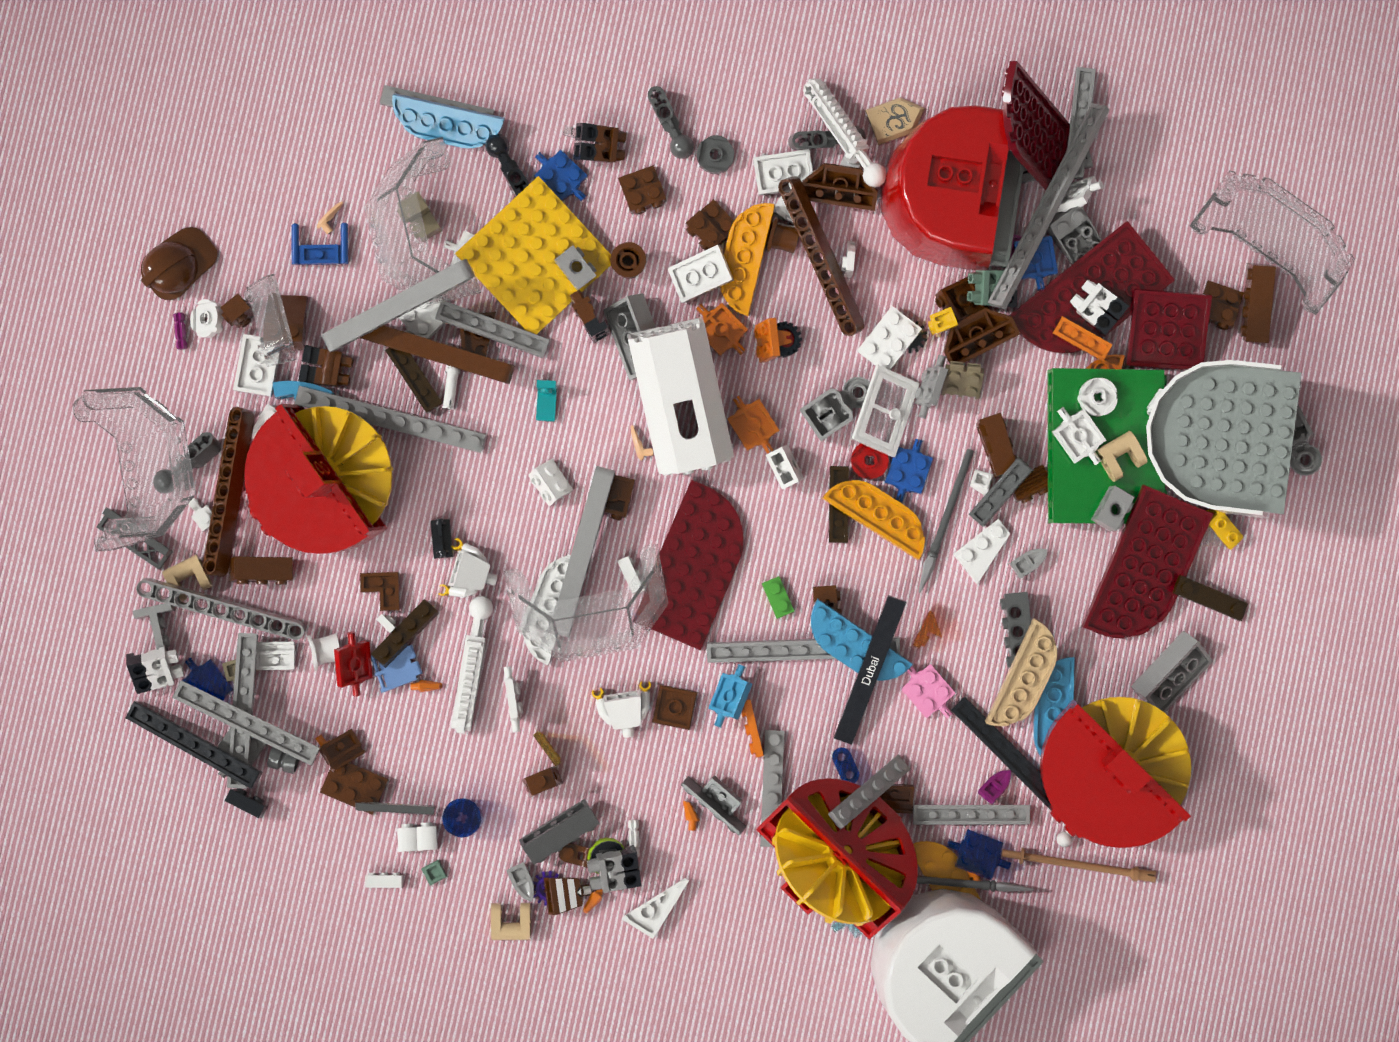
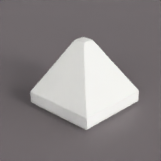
(981, 481)

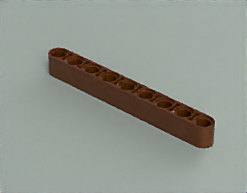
(822, 246)
(441, 353)
(228, 492)

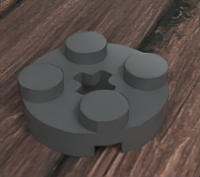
(708, 146)

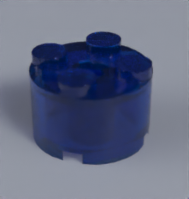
(472, 822)

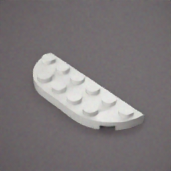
(549, 589)

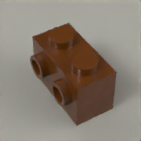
(237, 312)

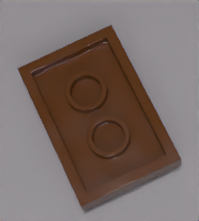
(354, 784)

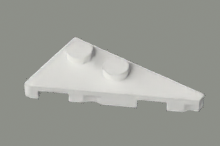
(652, 914)

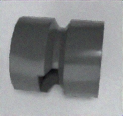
(280, 759)

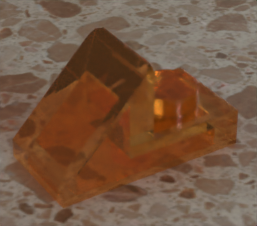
(929, 626)

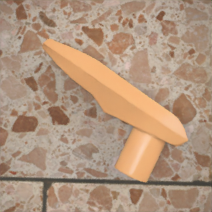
(327, 217)
(639, 447)

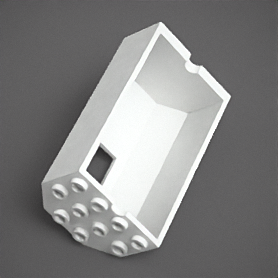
(676, 367)

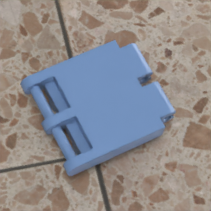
(399, 671)

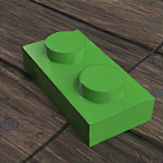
(777, 597)

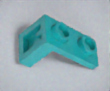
(546, 400)

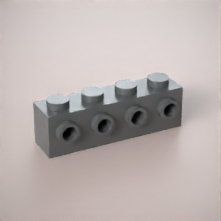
(559, 832)

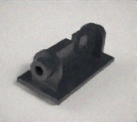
(441, 538)

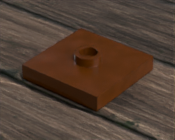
(674, 707)

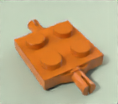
(722, 329)
(753, 424)

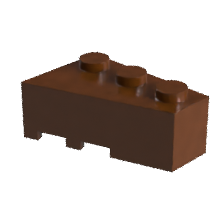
(996, 443)
(261, 570)

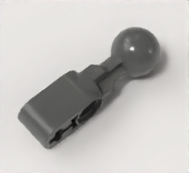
(826, 137)
(681, 145)
(200, 453)

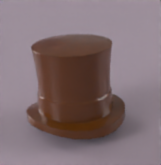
(782, 237)
(628, 260)

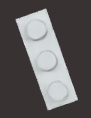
(627, 568)
(383, 880)

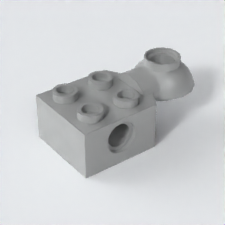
(834, 408)
(1301, 447)

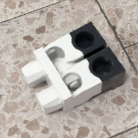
(1098, 300)
(153, 669)

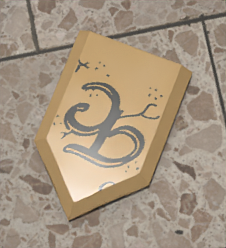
(894, 119)

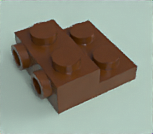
(642, 190)
(710, 225)
(956, 298)
(1224, 304)
(619, 497)

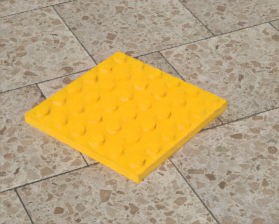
(518, 253)

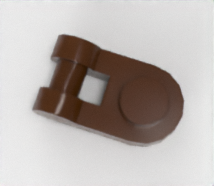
(570, 854)

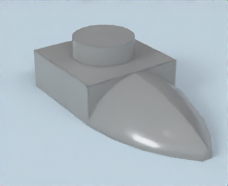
(1028, 562)
(522, 881)

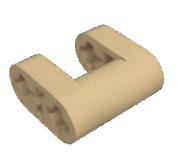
(1118, 447)
(186, 569)
(514, 930)

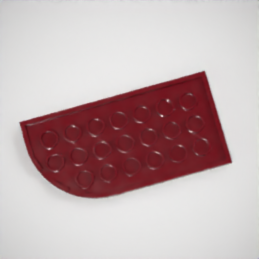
(1033, 125)
(1117, 263)
(698, 563)
(1145, 565)

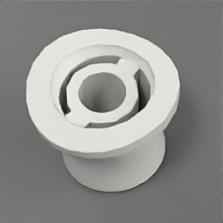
(323, 649)

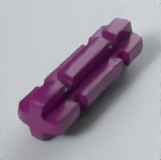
(180, 331)

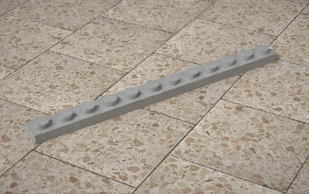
(1048, 206)

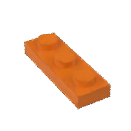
(1082, 339)
(751, 729)

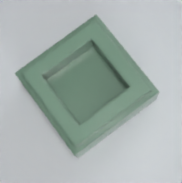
(434, 872)

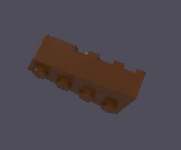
(1258, 302)

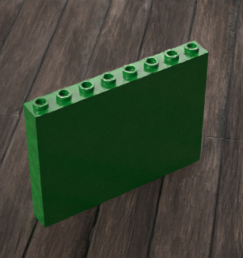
(1080, 486)

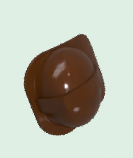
(178, 263)

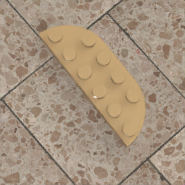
(1025, 677)

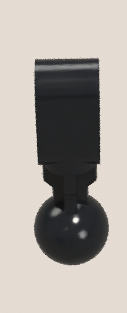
(498, 147)

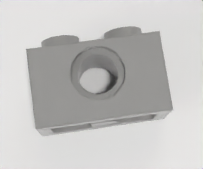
(565, 261)
(1103, 515)

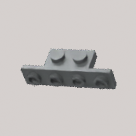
(718, 800)

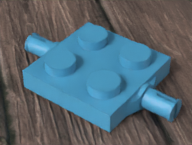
(730, 696)

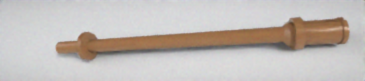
(1134, 873)

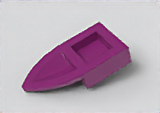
(995, 786)

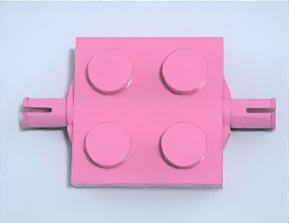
(928, 691)

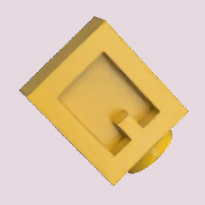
(942, 321)
(1224, 529)

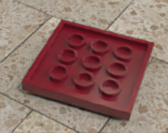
(1168, 329)

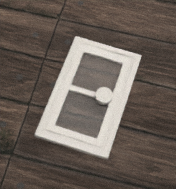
(885, 411)

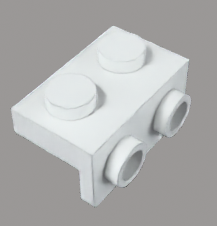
(550, 482)

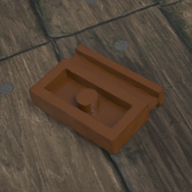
(342, 750)
(900, 798)

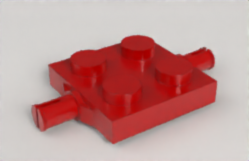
(353, 663)

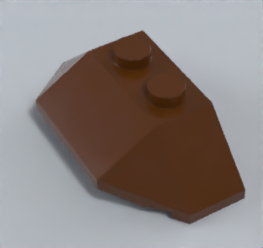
(840, 187)
(979, 334)

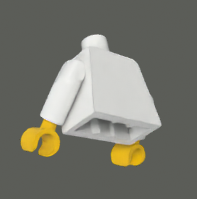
(469, 572)
(624, 709)

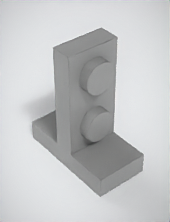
(157, 622)

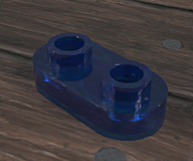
(846, 765)

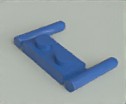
(319, 254)

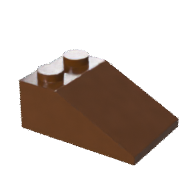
(296, 314)

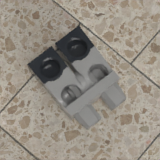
(616, 870)

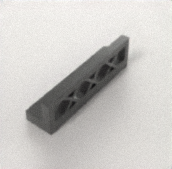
(109, 513)

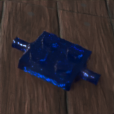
(208, 679)
(979, 854)

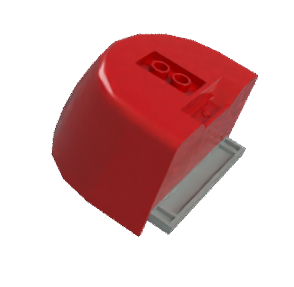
(954, 189)

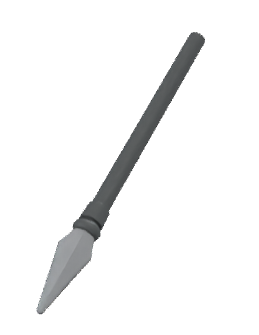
(929, 563)
(983, 885)

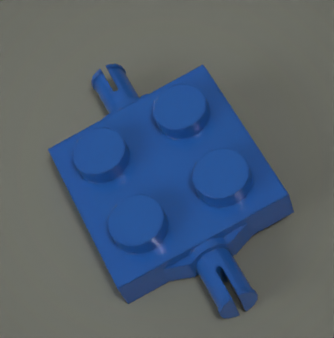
(561, 175)
(1042, 263)
(909, 470)

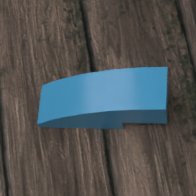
(289, 389)

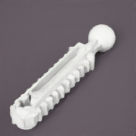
(843, 130)
(471, 665)

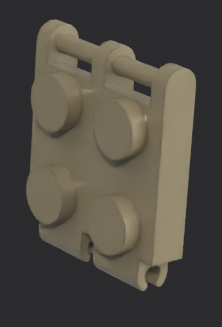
(963, 380)

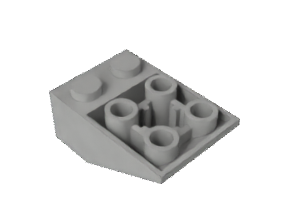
(1073, 233)

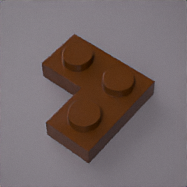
(387, 584)

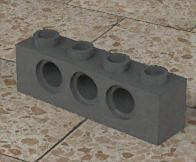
(1020, 601)

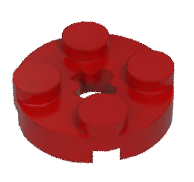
(868, 471)

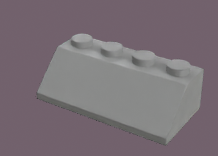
(627, 317)
(1172, 672)

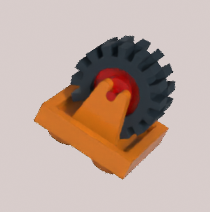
(776, 339)

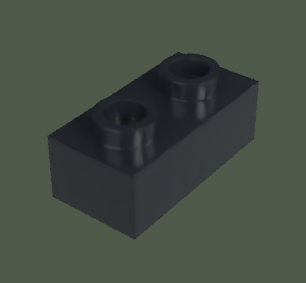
(240, 799)

